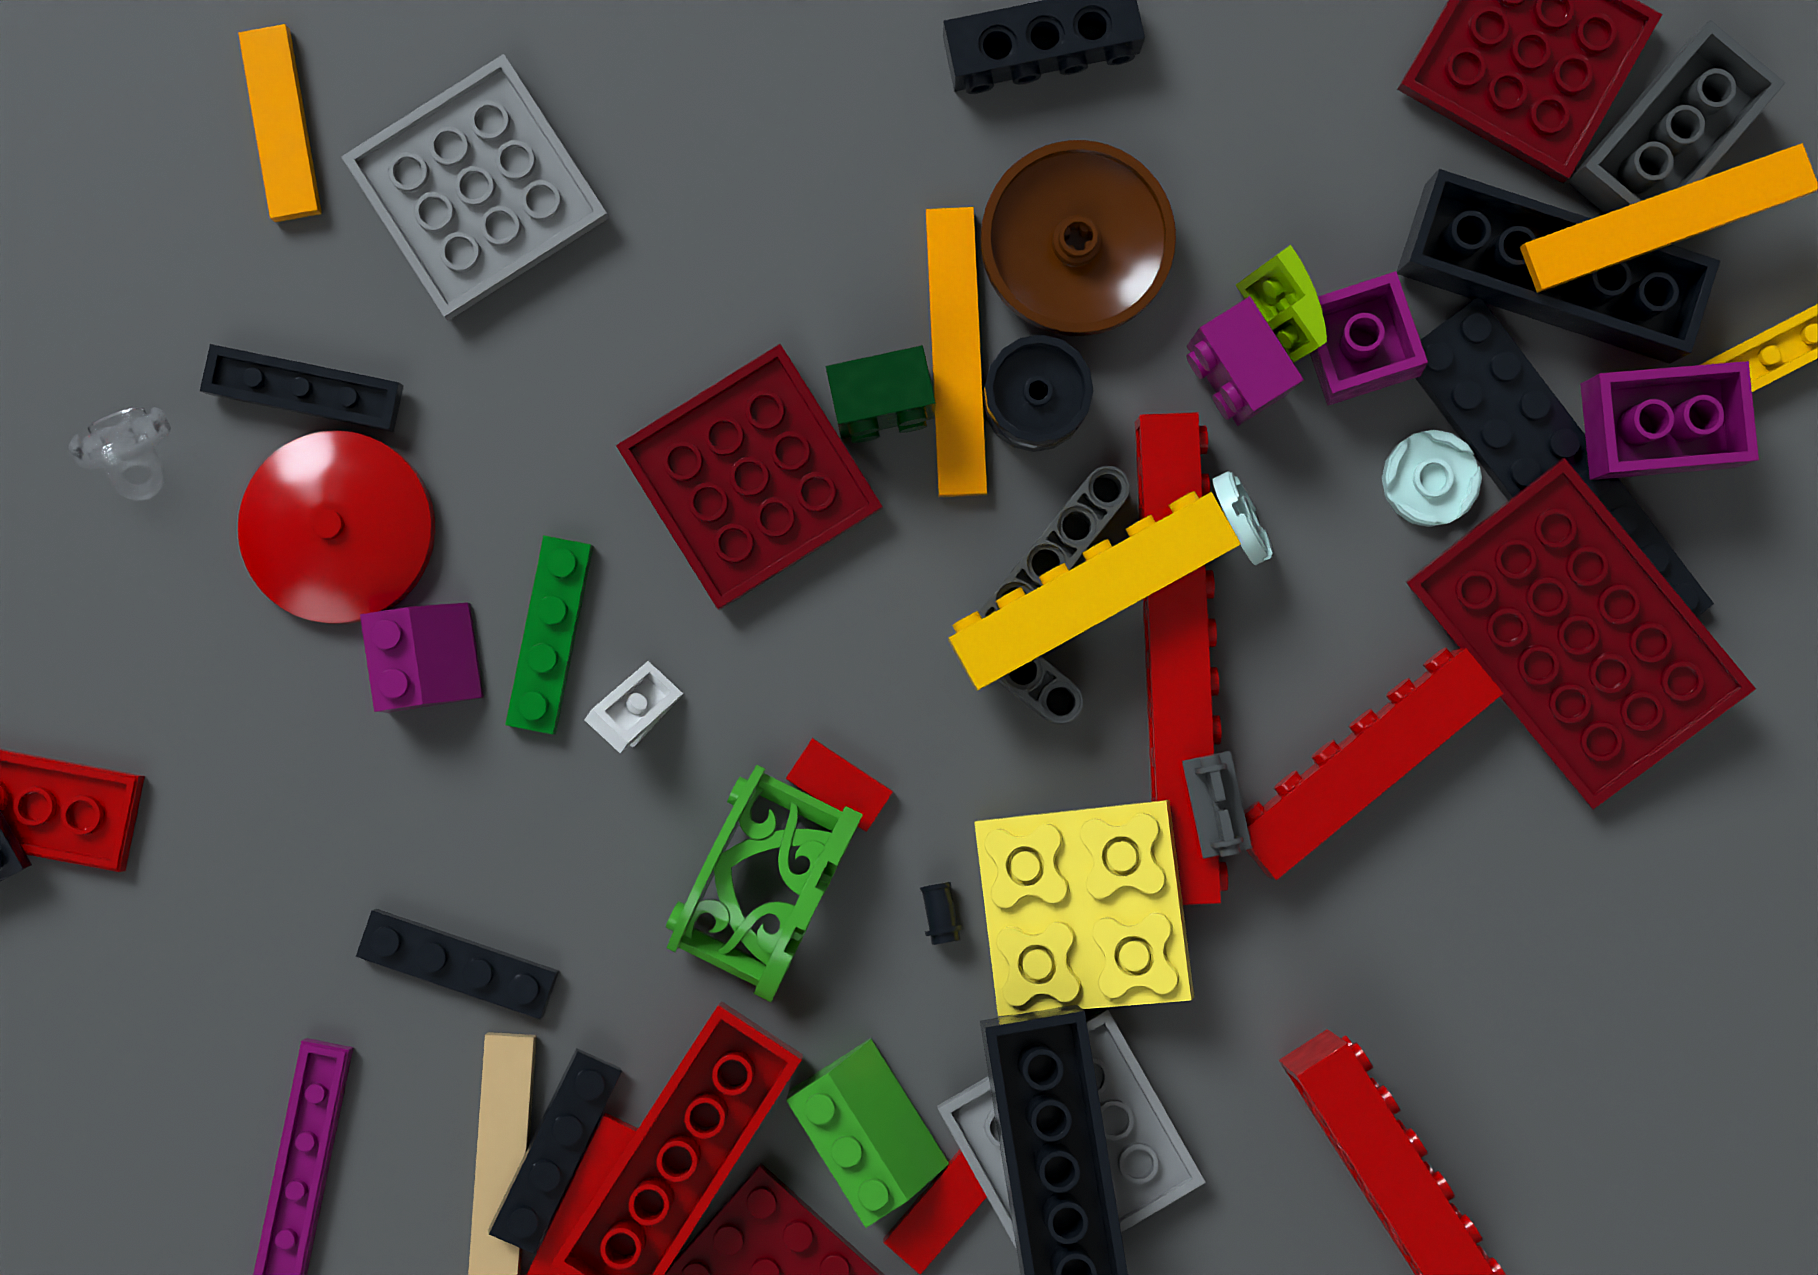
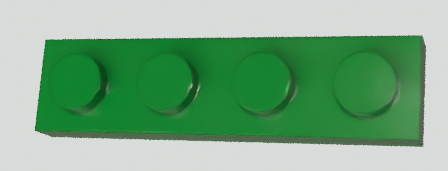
(549, 635)

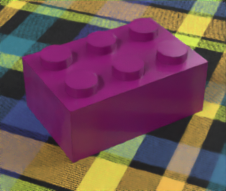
(1669, 420)

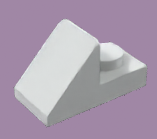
(633, 707)

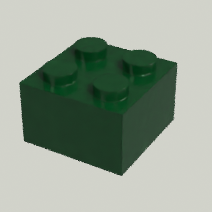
(882, 394)

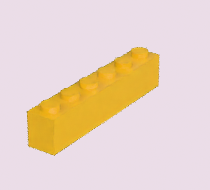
(1093, 590)

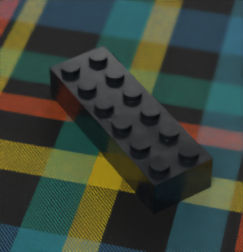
(1470, 245)
(1053, 1143)

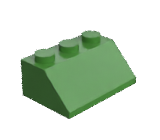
(867, 1132)

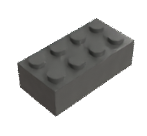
(1679, 122)

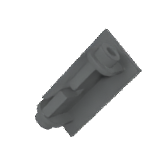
(1216, 805)

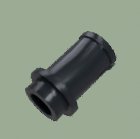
(940, 913)

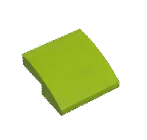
(1287, 303)

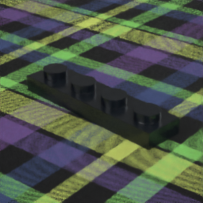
(301, 388)
(457, 963)
(554, 1151)

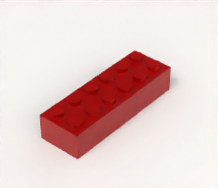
(681, 1150)
(1386, 1158)

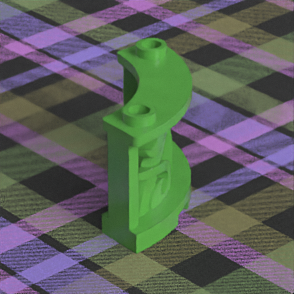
(822, 849)

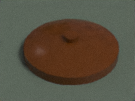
(1077, 237)

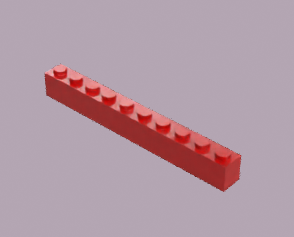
(1178, 647)

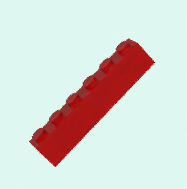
(1368, 760)

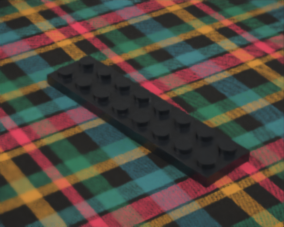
(1523, 429)

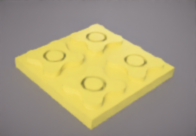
(1084, 908)

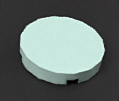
(1431, 478)
(1242, 517)

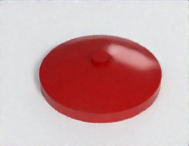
(336, 527)

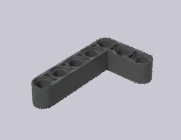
(1066, 551)

